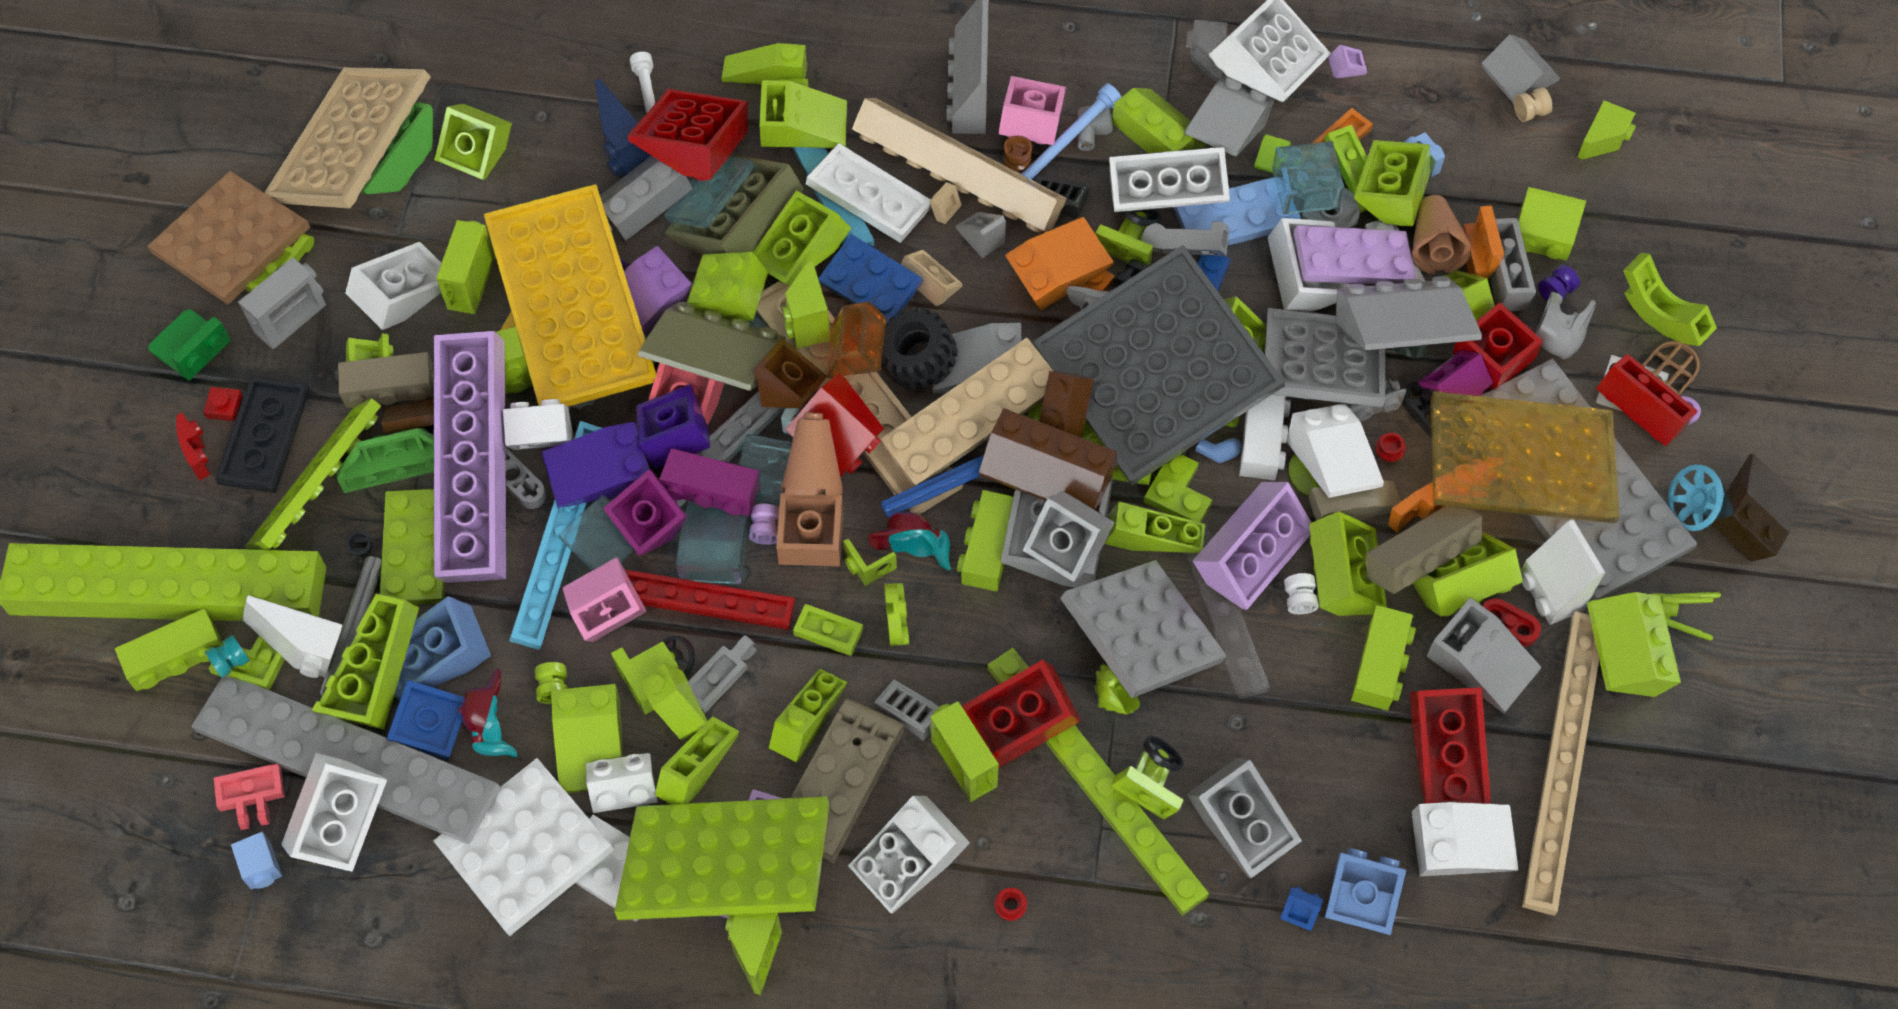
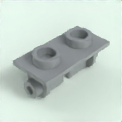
(1393, 400)

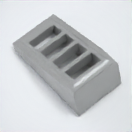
(919, 729)

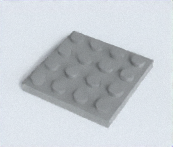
(1322, 359)
(1143, 628)

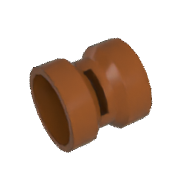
(1017, 153)

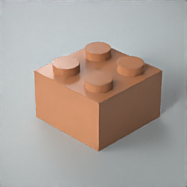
(810, 530)

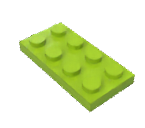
(409, 548)

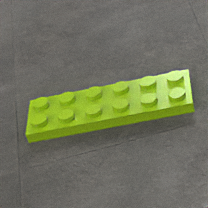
(309, 484)

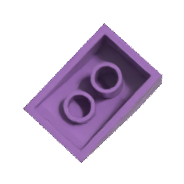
(655, 287)

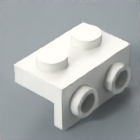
(620, 782)

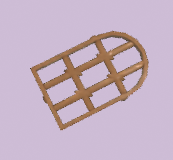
(1680, 368)

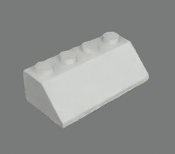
(1169, 179)

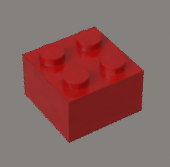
(1504, 344)

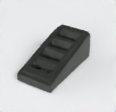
(1069, 189)

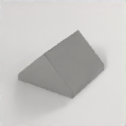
(1518, 68)

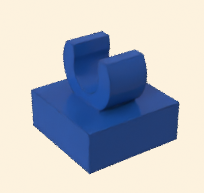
(1301, 908)

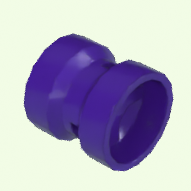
(1562, 281)

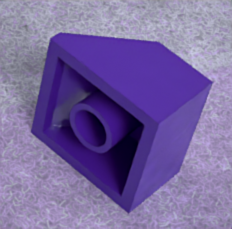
(673, 423)

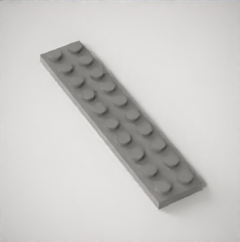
(292, 734)

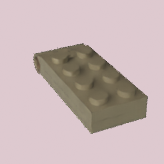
(849, 771)

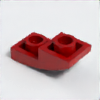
(192, 445)

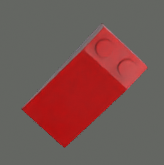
(1451, 745)

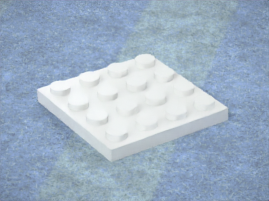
(527, 848)

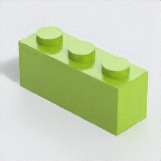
(985, 541)
(168, 650)
(1383, 658)

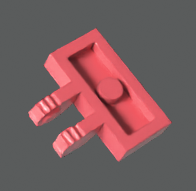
(249, 788)

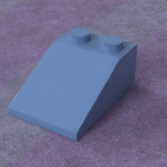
(443, 645)

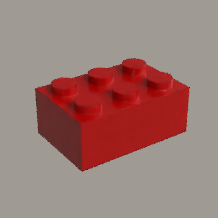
(1022, 712)

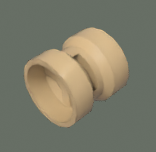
(1532, 104)

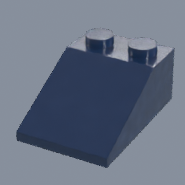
(616, 126)

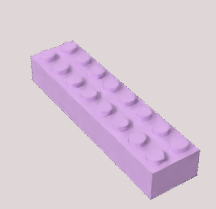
(469, 457)

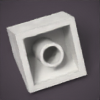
(537, 425)

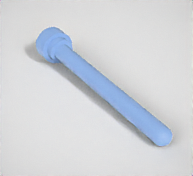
(1106, 98)

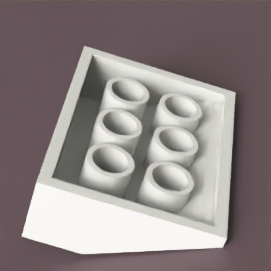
(1271, 51)

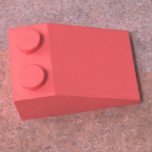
(706, 389)

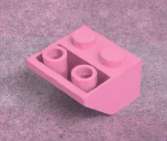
(603, 600)

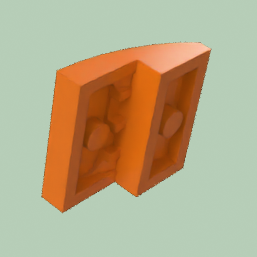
(1485, 242)

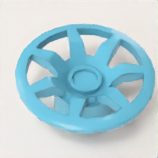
(1699, 498)

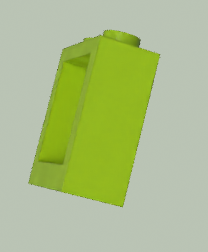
(466, 267)
(963, 751)

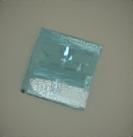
(770, 459)

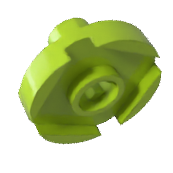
(896, 614)

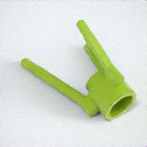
(1671, 605)

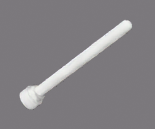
(642, 66)

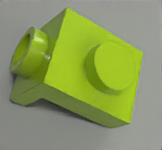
(366, 349)

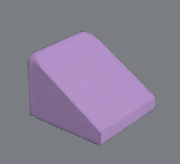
(1347, 62)

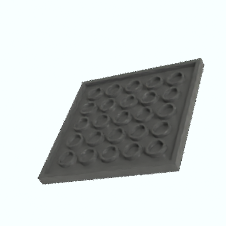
(1162, 363)

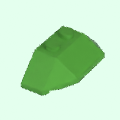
(404, 152)
(387, 459)

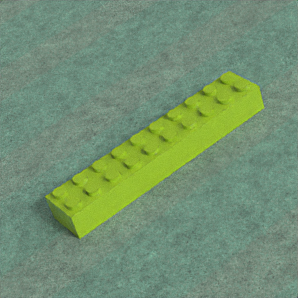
(156, 581)

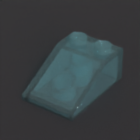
(712, 545)

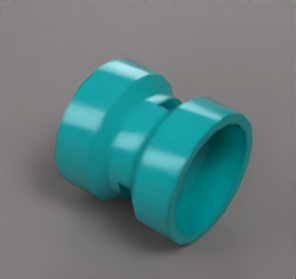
(227, 656)

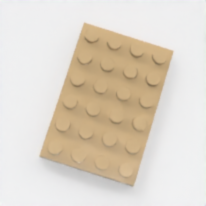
(347, 136)

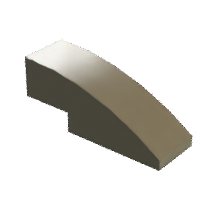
(1357, 505)

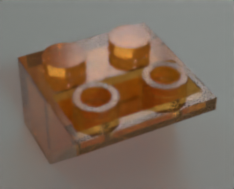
(856, 340)

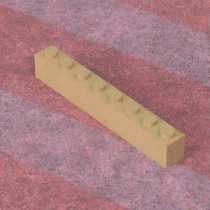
(958, 164)

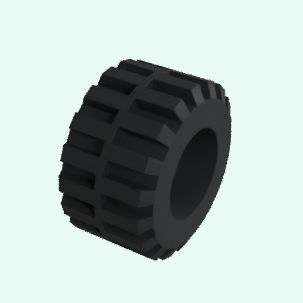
(927, 365)

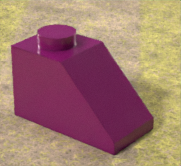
(1461, 374)

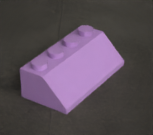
(1254, 543)

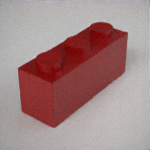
(1646, 400)

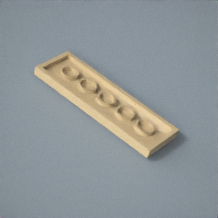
(968, 413)

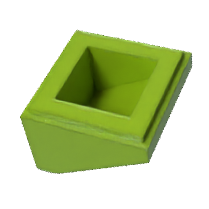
(1267, 151)

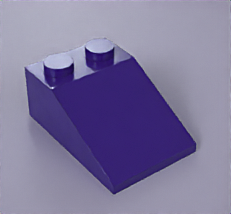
(595, 465)

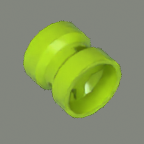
(550, 677)

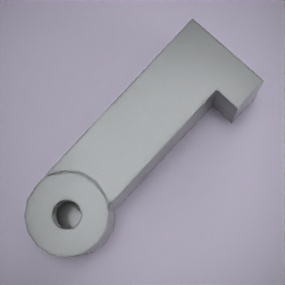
(1195, 241)

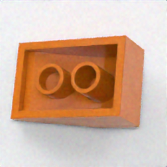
(1059, 260)

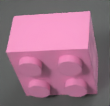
(1032, 110)

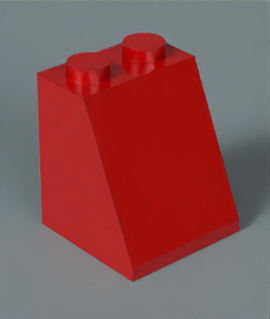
(850, 420)

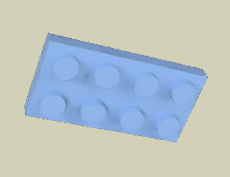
(1249, 215)

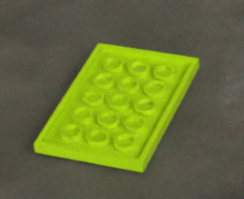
(723, 858)

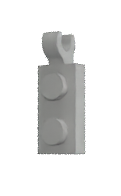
(721, 672)

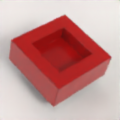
(223, 404)

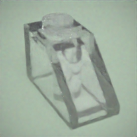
(1203, 40)

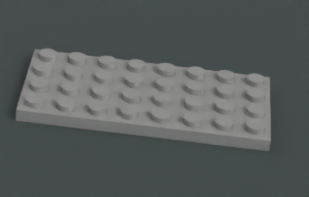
(1647, 529)

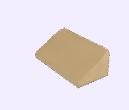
(937, 281)

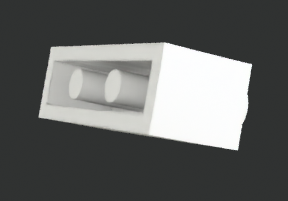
(1263, 438)

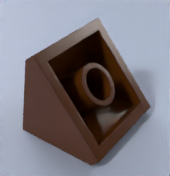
(786, 377)

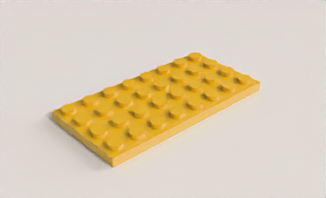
(569, 297)

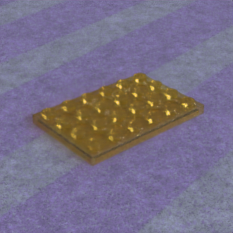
(1524, 457)

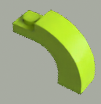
(1662, 309)

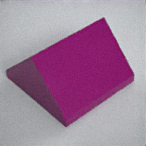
(646, 514)

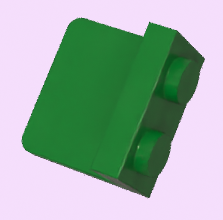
(189, 343)

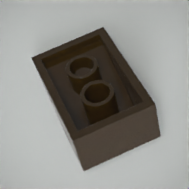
(1756, 511)

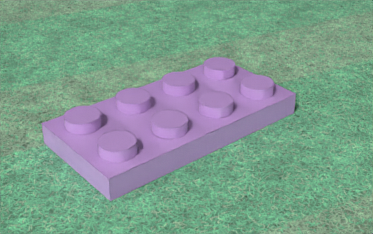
(1353, 255)

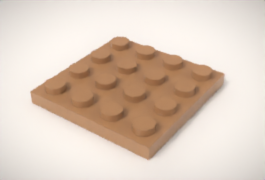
(228, 237)

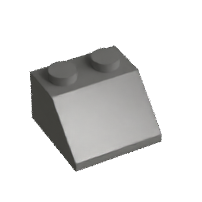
(1067, 535)

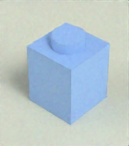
(256, 861)

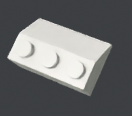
(1294, 292)
(333, 813)

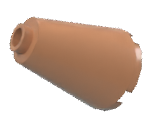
(1439, 237)
(812, 459)

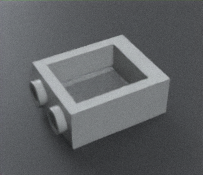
(283, 302)

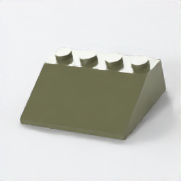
(747, 213)
(709, 344)

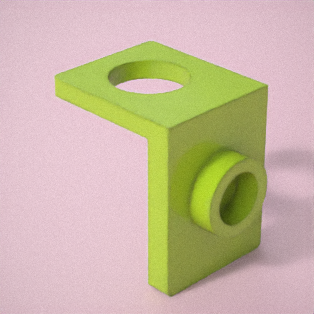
(867, 573)

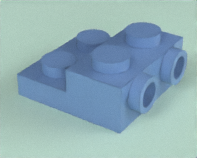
(1365, 891)

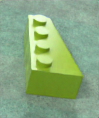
(371, 665)

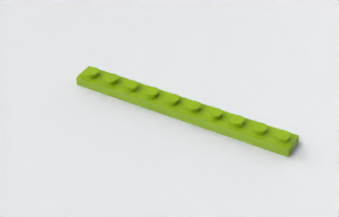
(1120, 811)

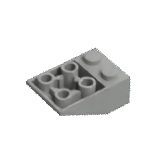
(1485, 655)

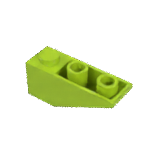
(1153, 531)
(806, 715)

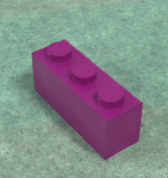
(710, 482)

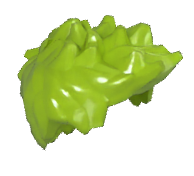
(1112, 693)

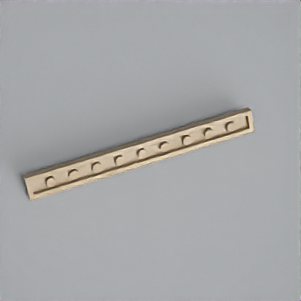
(1562, 769)

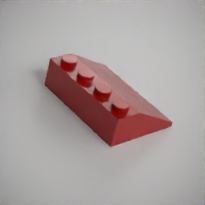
(692, 131)

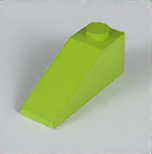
(766, 63)
(695, 762)

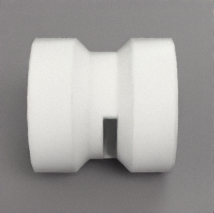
(1301, 593)

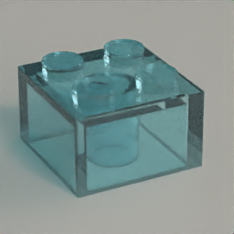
(1308, 177)

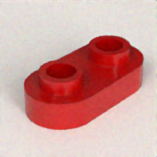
(1515, 619)

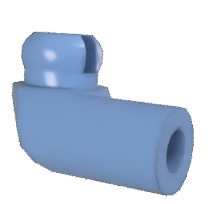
(1220, 452)

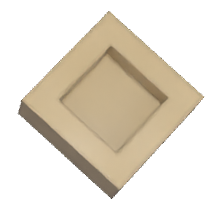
(945, 203)

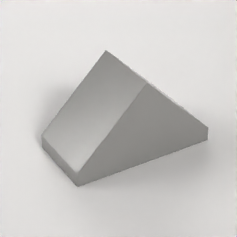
(983, 232)

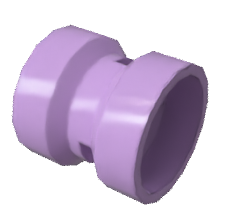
(764, 525)

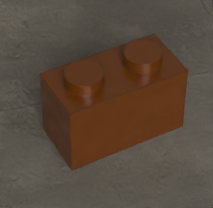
(1066, 401)

